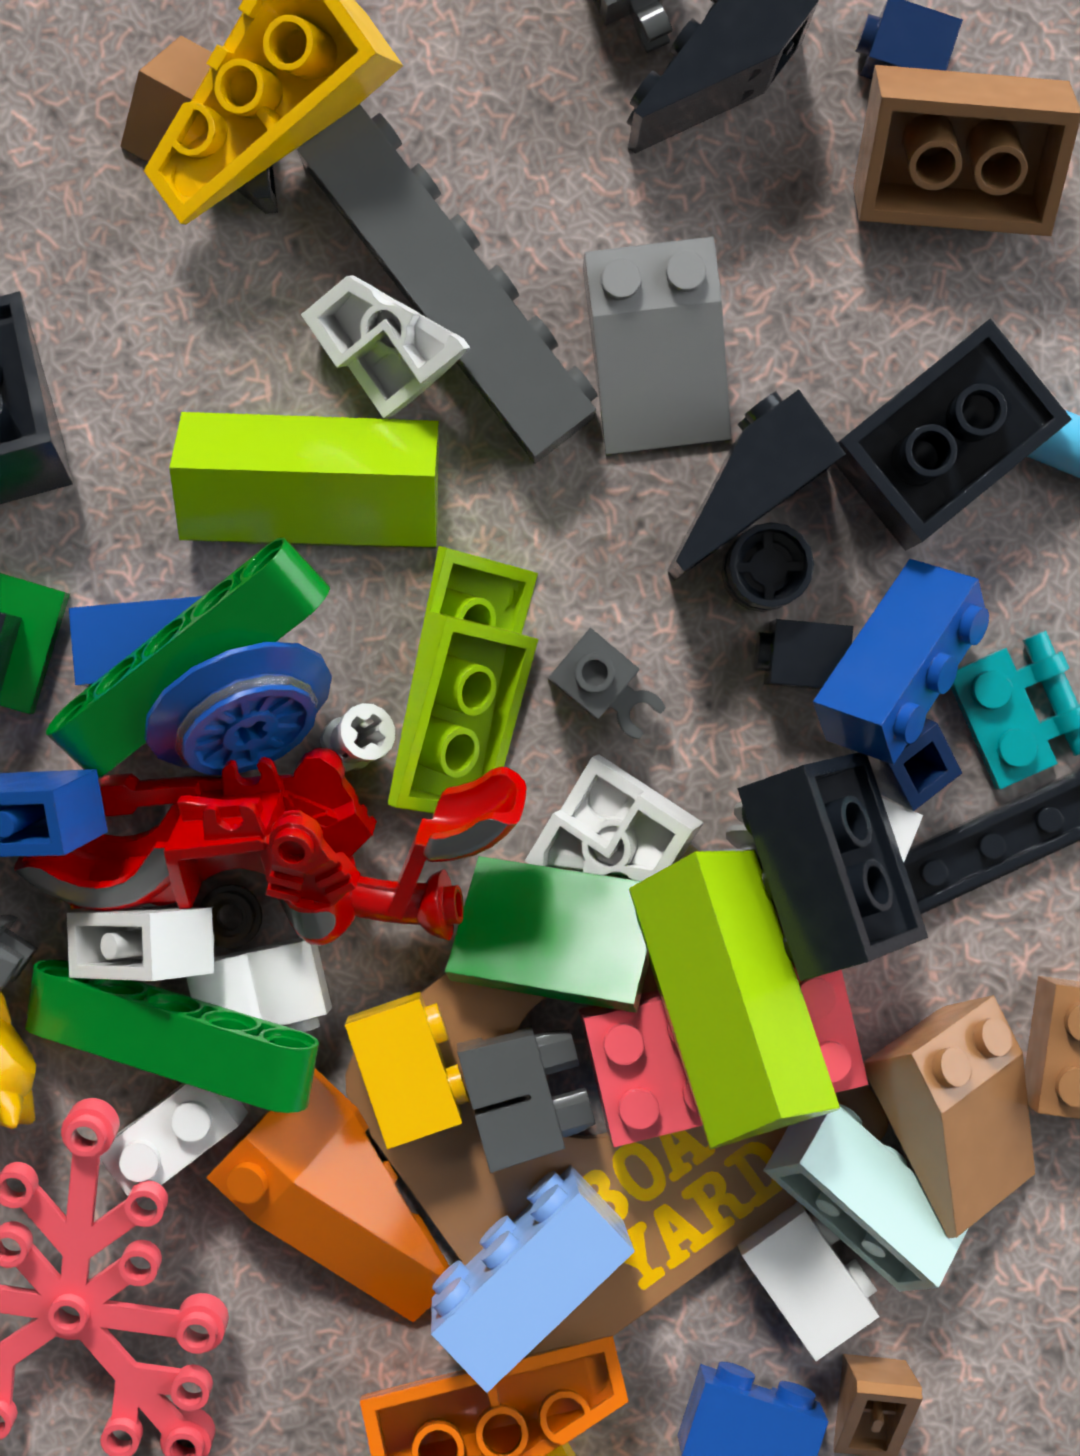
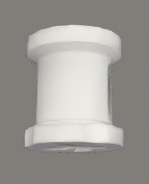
(375, 738)

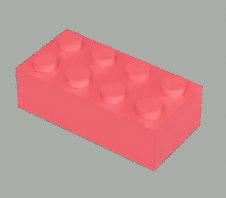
(643, 1075)

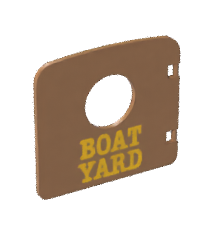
(670, 1190)

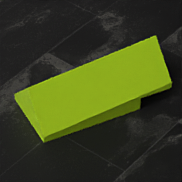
(306, 480)
(464, 678)
(732, 996)

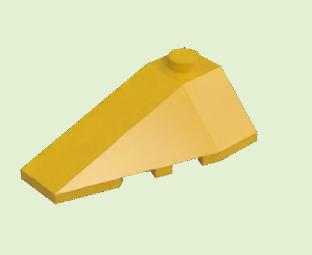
(266, 93)

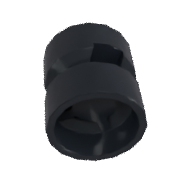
(767, 567)

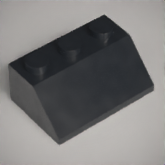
(831, 864)

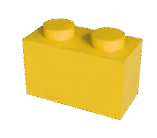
(406, 1069)

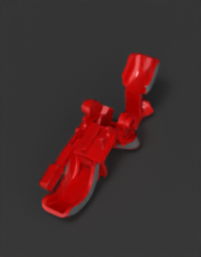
(290, 829)

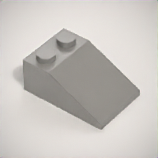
(658, 345)

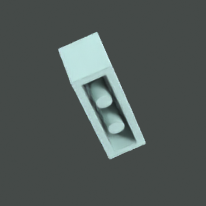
(865, 1198)

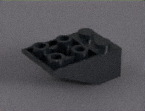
(718, 65)

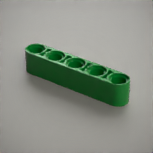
(246, 608)
(174, 1037)

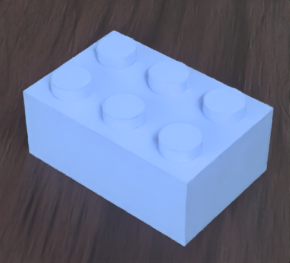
(527, 1276)

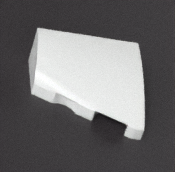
(382, 342)
(614, 827)

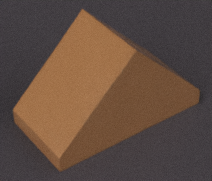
(160, 92)
(875, 1405)

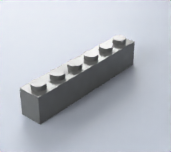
(447, 281)

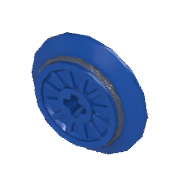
(239, 707)

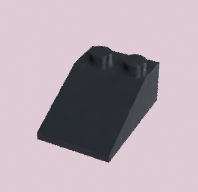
(30, 435)
(949, 435)
(771, 460)

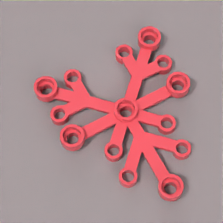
(79, 1239)

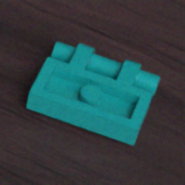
(1002, 715)

